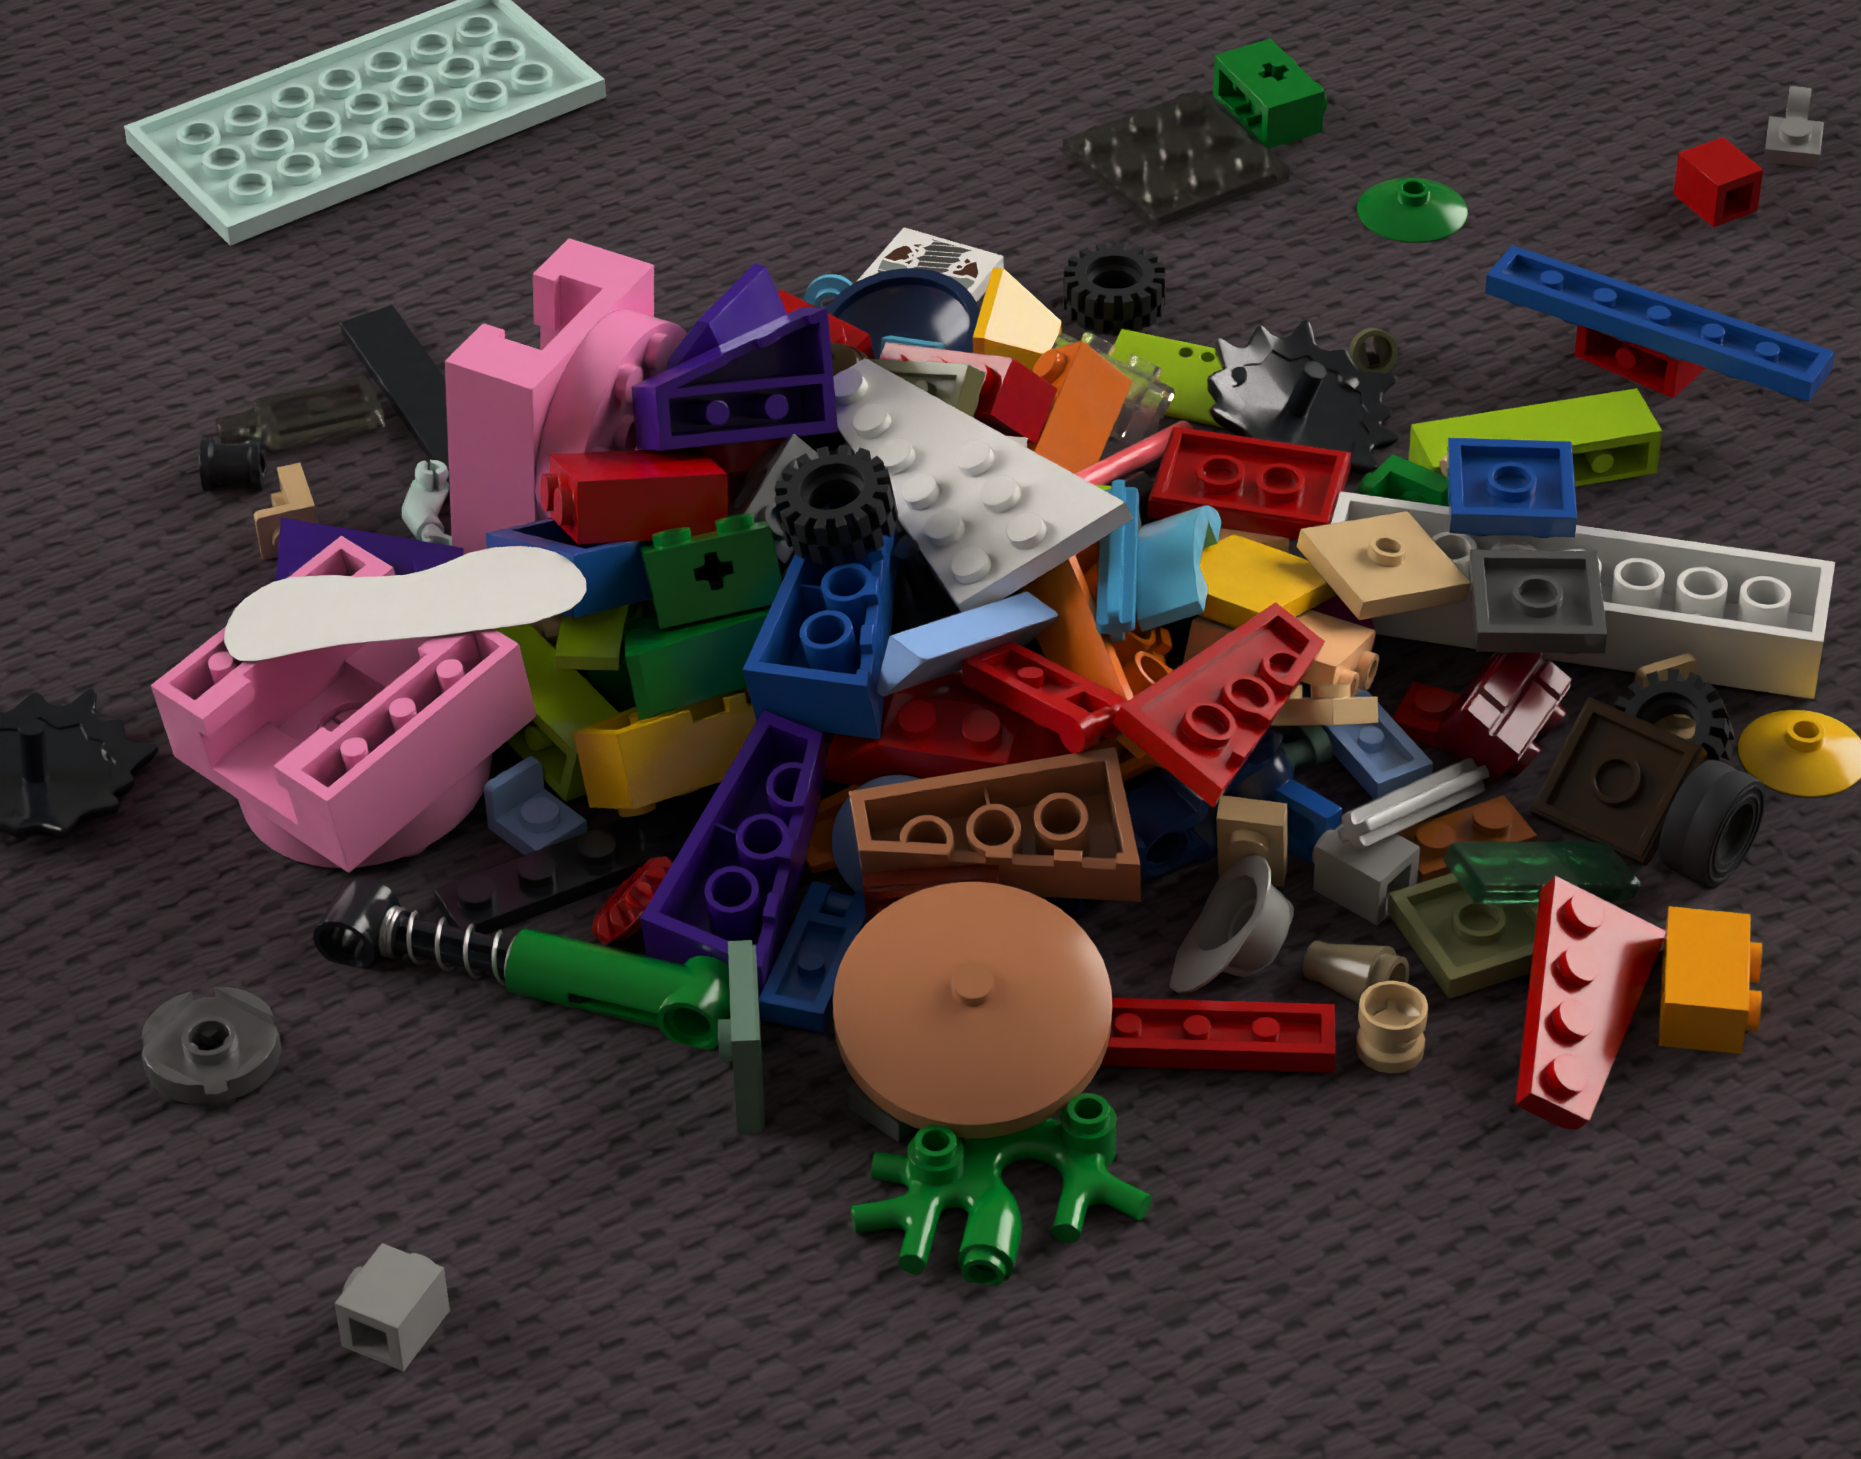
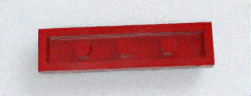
(1222, 1035)

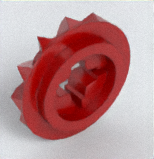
(624, 908)

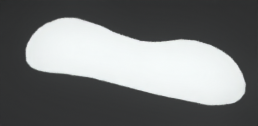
(461, 596)

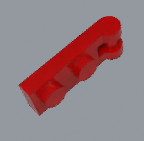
(1045, 694)

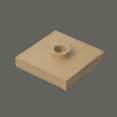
(1383, 565)

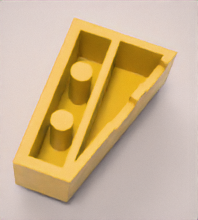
(647, 760)

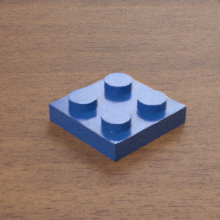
(1511, 487)

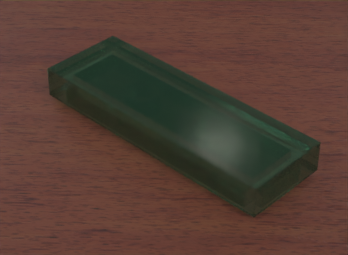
(1520, 869)

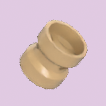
(1391, 1026)

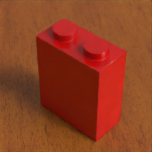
(634, 493)

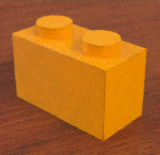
(1708, 980)

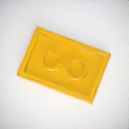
(1251, 576)

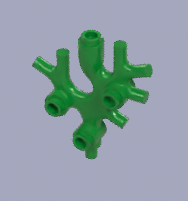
(968, 1177)

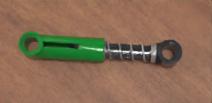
(670, 996)

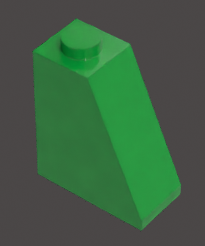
(690, 660)

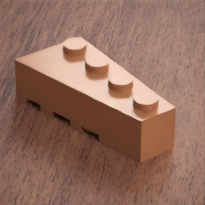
(1046, 822)

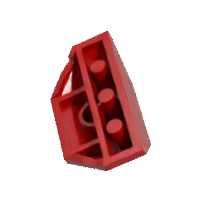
(940, 732)

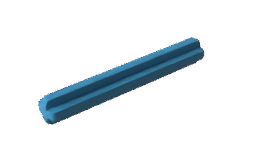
(1118, 570)

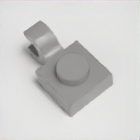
(1794, 138)

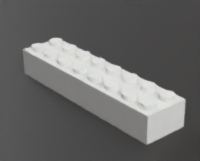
(1737, 611)

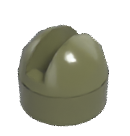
(1384, 348)

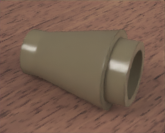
(1353, 968)

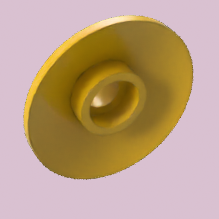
(1801, 753)

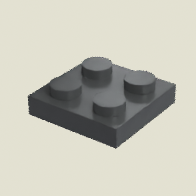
(1537, 601)

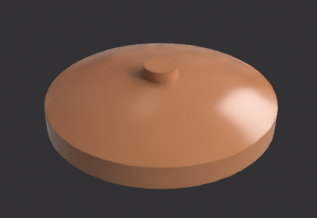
(972, 1009)

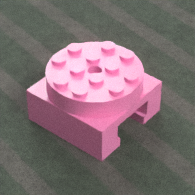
(572, 396)
(349, 745)

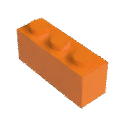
(1083, 407)

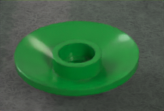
(1412, 210)

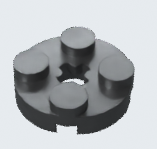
(216, 1075)

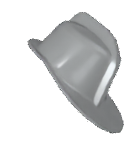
(1237, 929)

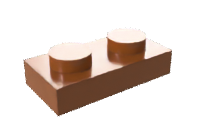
(1484, 822)

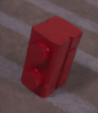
(1504, 711)

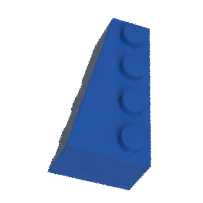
(827, 642)

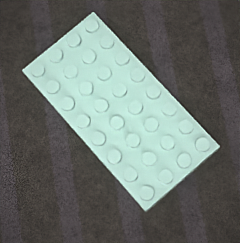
(362, 115)

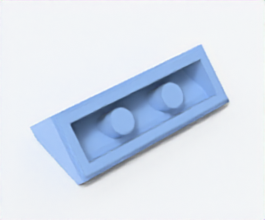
(941, 645)

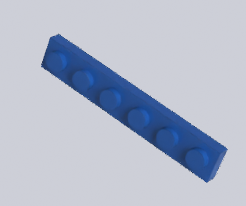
(1660, 323)

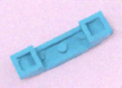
(1169, 566)

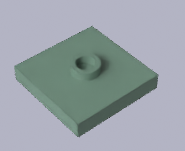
(741, 1037)

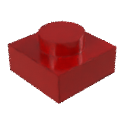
(1424, 711)

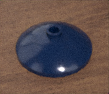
(910, 305)

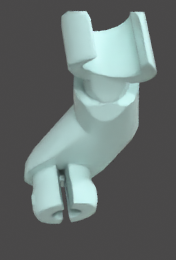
(425, 502)

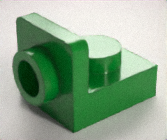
(1405, 481)

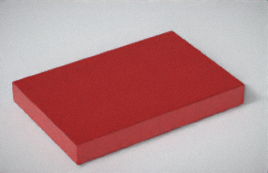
(1249, 481)

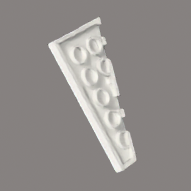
(968, 494)

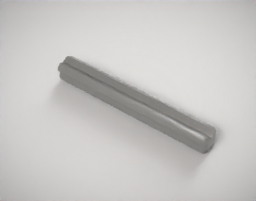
(1412, 803)

